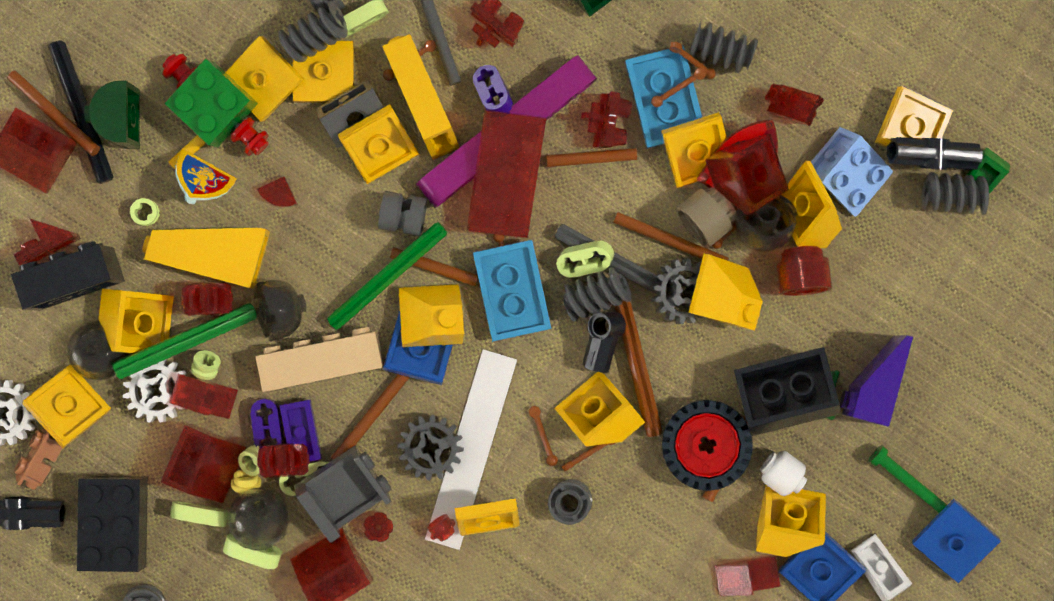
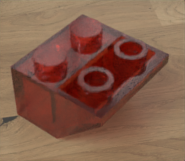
(33, 150)
(203, 463)
(331, 570)

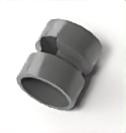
(402, 213)

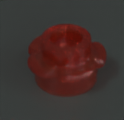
(441, 528)
(374, 534)

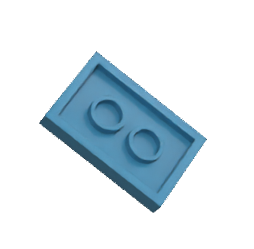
(653, 76)
(512, 290)

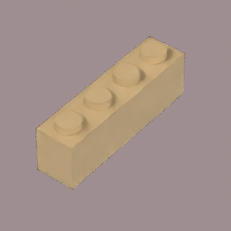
(319, 361)

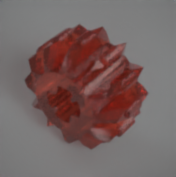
(207, 299)
(283, 460)

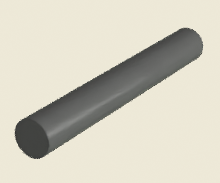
(441, 42)

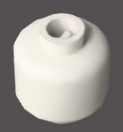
(783, 473)

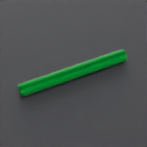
(387, 276)
(184, 341)

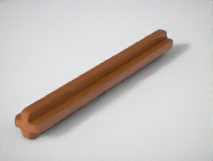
(639, 372)

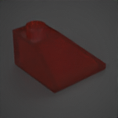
(748, 173)

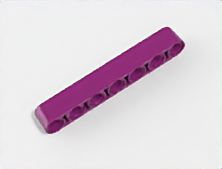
(542, 101)

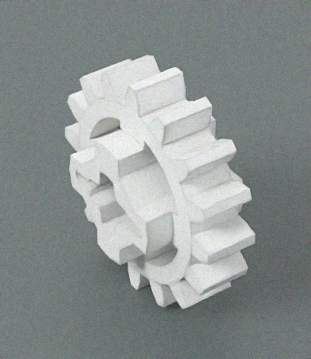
(149, 401)
(13, 421)

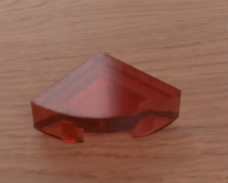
(278, 193)

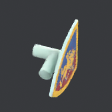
(201, 179)

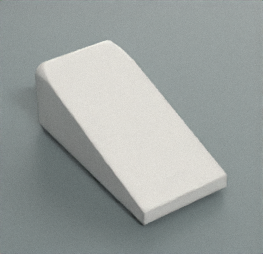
(881, 568)

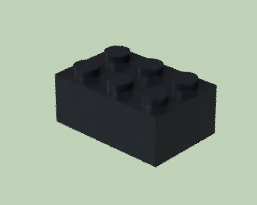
(67, 276)
(787, 391)
(112, 523)

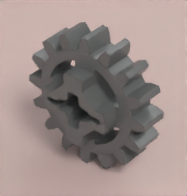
(674, 282)
(417, 452)

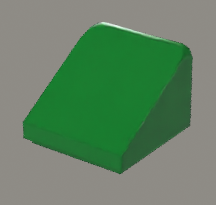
(992, 168)

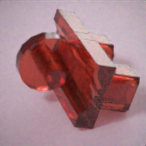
(506, 31)
(793, 103)
(603, 120)

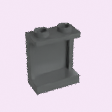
(342, 491)

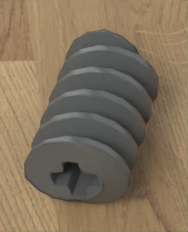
(315, 34)
(723, 47)
(955, 191)
(596, 294)

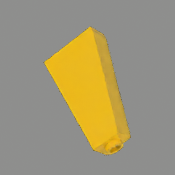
(420, 96)
(217, 253)

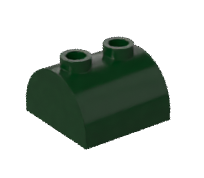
(116, 113)

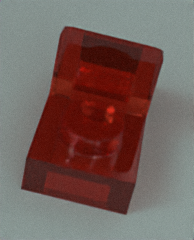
(51, 240)
(203, 396)
(747, 576)

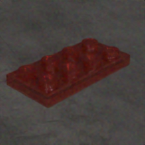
(506, 173)

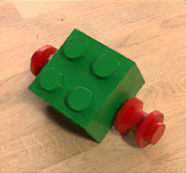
(213, 104)

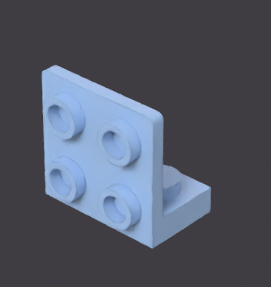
(850, 170)

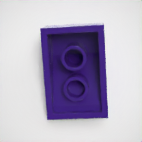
(876, 388)

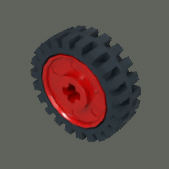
(698, 467)

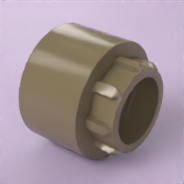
(707, 216)

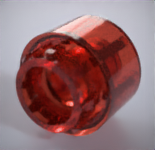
(803, 271)

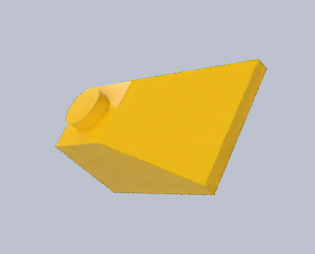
(816, 212)
(726, 293)
(431, 315)
(134, 319)
(599, 412)
(791, 522)

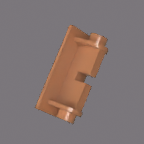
(32, 467)

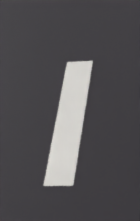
(478, 430)

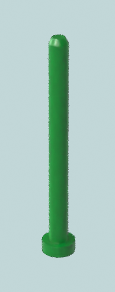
(880, 457)

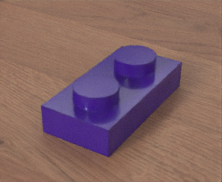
(301, 427)

